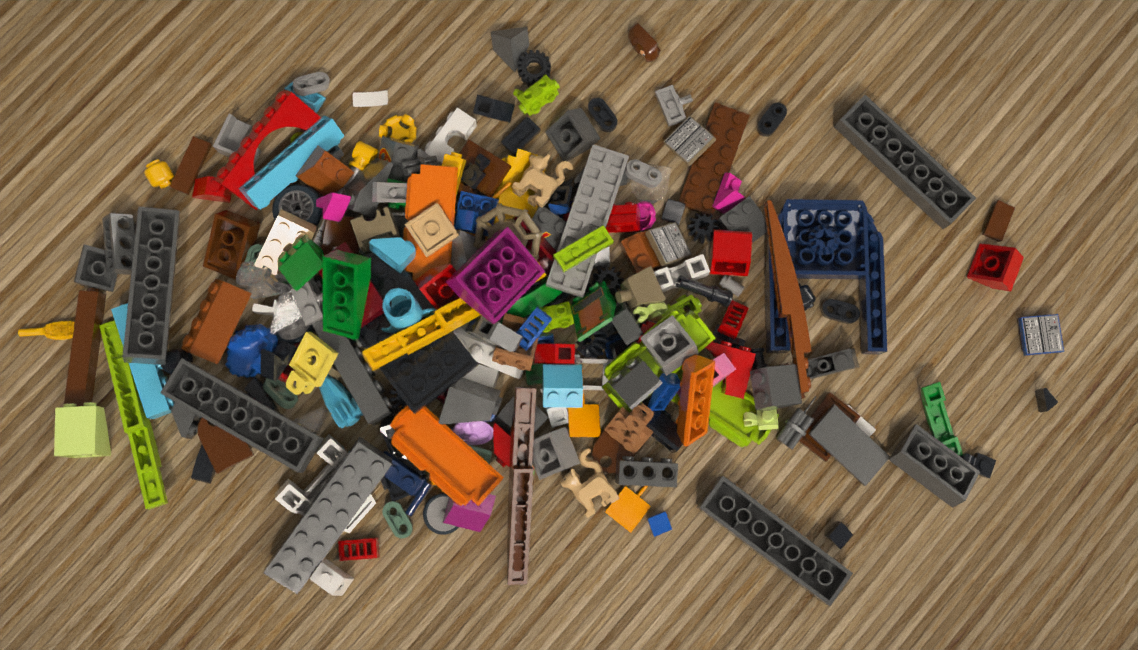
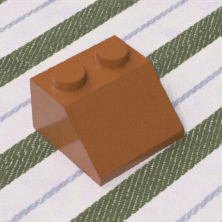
(324, 172)
(639, 253)

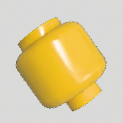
(158, 174)

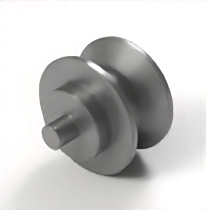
(282, 284)

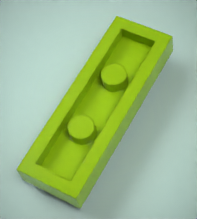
(583, 248)

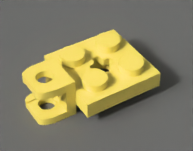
(306, 372)

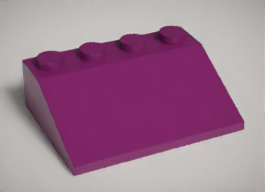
(496, 275)

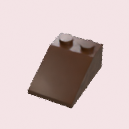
(230, 242)

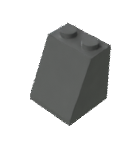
(470, 402)

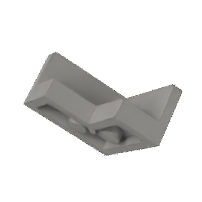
(231, 136)

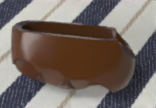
(643, 43)

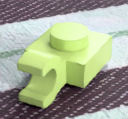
(652, 312)
(764, 419)

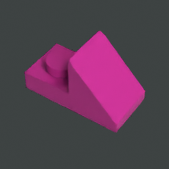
(728, 194)
(333, 206)

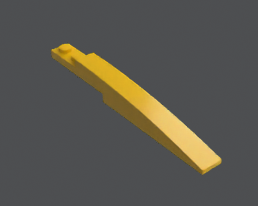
(422, 333)

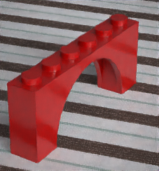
(284, 112)
(742, 359)

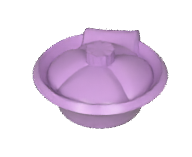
(474, 432)

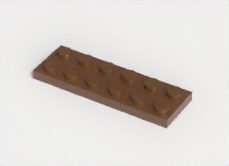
(708, 170)

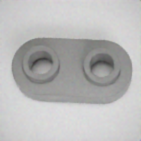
(311, 83)
(643, 173)

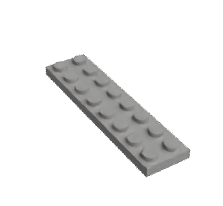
(588, 213)

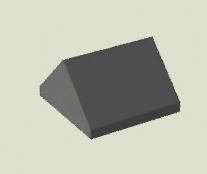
(93, 270)

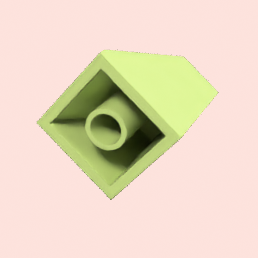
(81, 431)

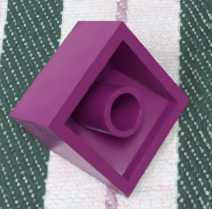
(469, 516)

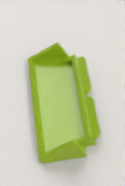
(691, 324)
(728, 418)

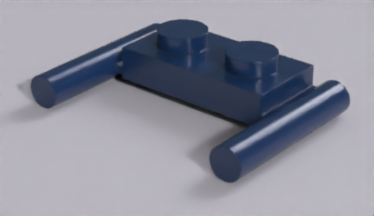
(408, 481)

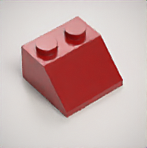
(996, 266)
(434, 285)

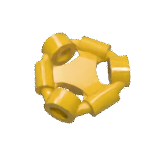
(397, 131)

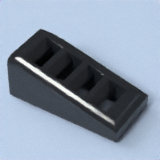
(256, 390)

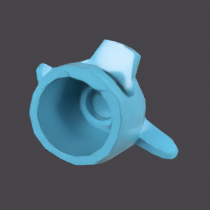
(403, 311)

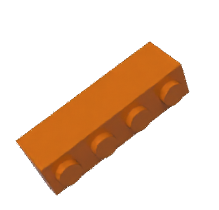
(695, 398)

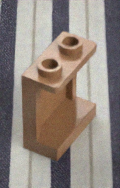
(521, 358)

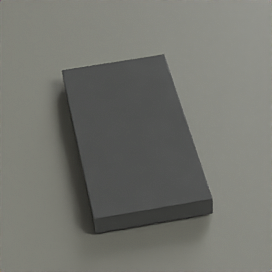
(849, 445)

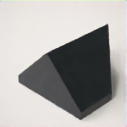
(562, 194)

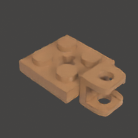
(635, 423)

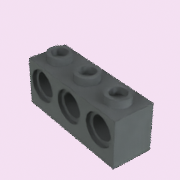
(112, 236)
(653, 479)

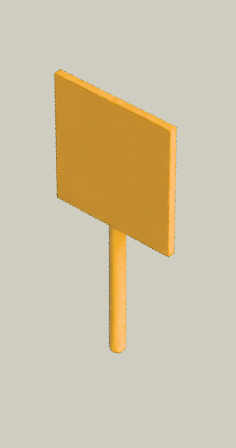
(584, 421)
(629, 508)

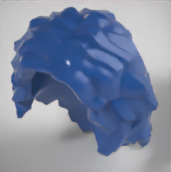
(245, 350)

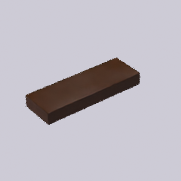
(190, 165)

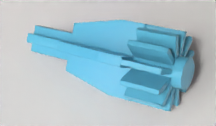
(340, 402)

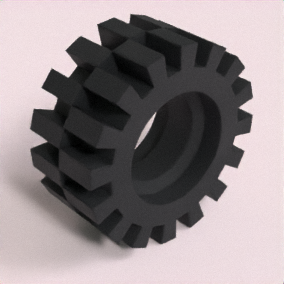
(530, 58)

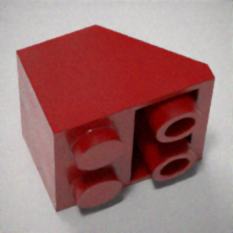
(730, 253)

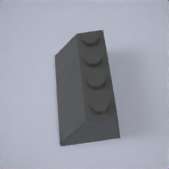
(934, 466)

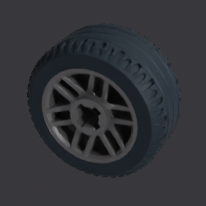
(299, 201)

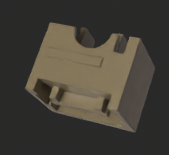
(378, 228)

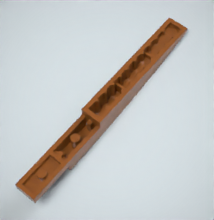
(788, 295)

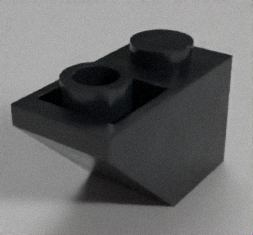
(493, 108)

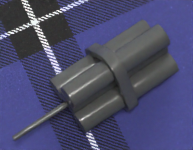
(413, 166)
(795, 427)

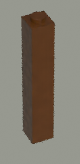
(85, 347)

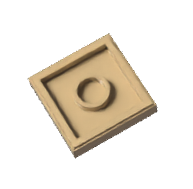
(432, 230)

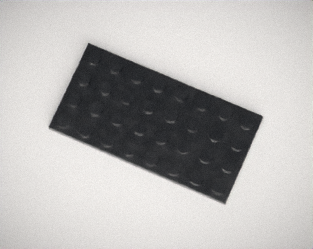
(430, 369)

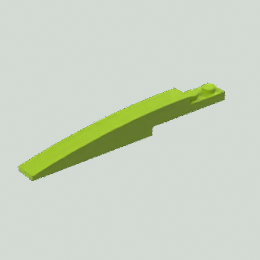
(134, 420)

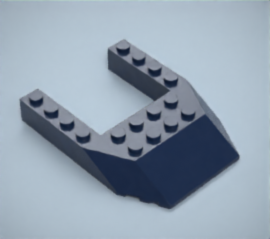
(857, 257)

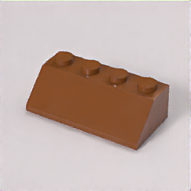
(216, 321)

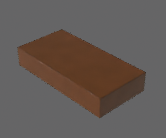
(998, 221)

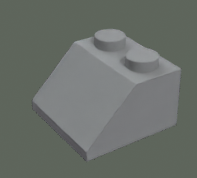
(669, 345)
(553, 453)

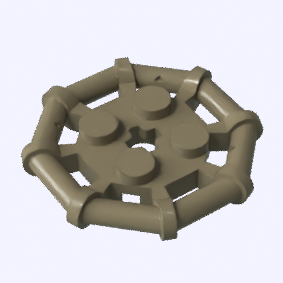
(515, 226)

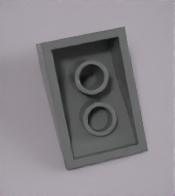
(361, 186)

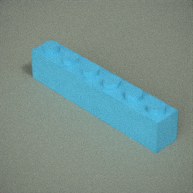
(283, 168)
(147, 377)

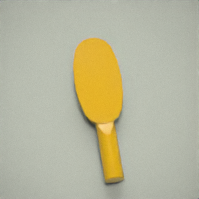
(56, 330)

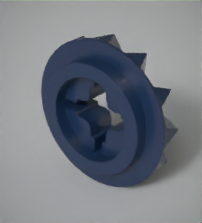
(818, 245)

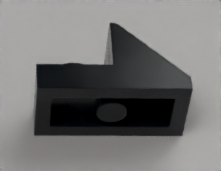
(275, 362)

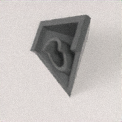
(510, 45)

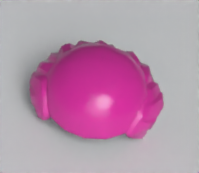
(647, 215)

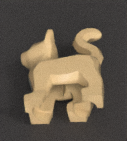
(540, 182)
(592, 487)

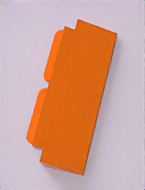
(425, 189)
(444, 456)

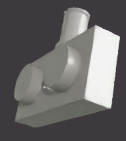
(672, 105)
(309, 303)

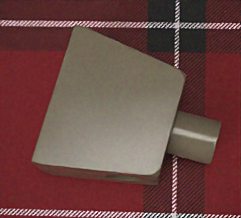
(641, 290)

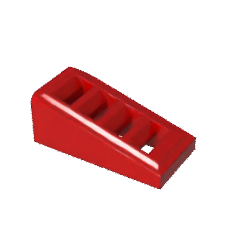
(727, 329)
(374, 549)

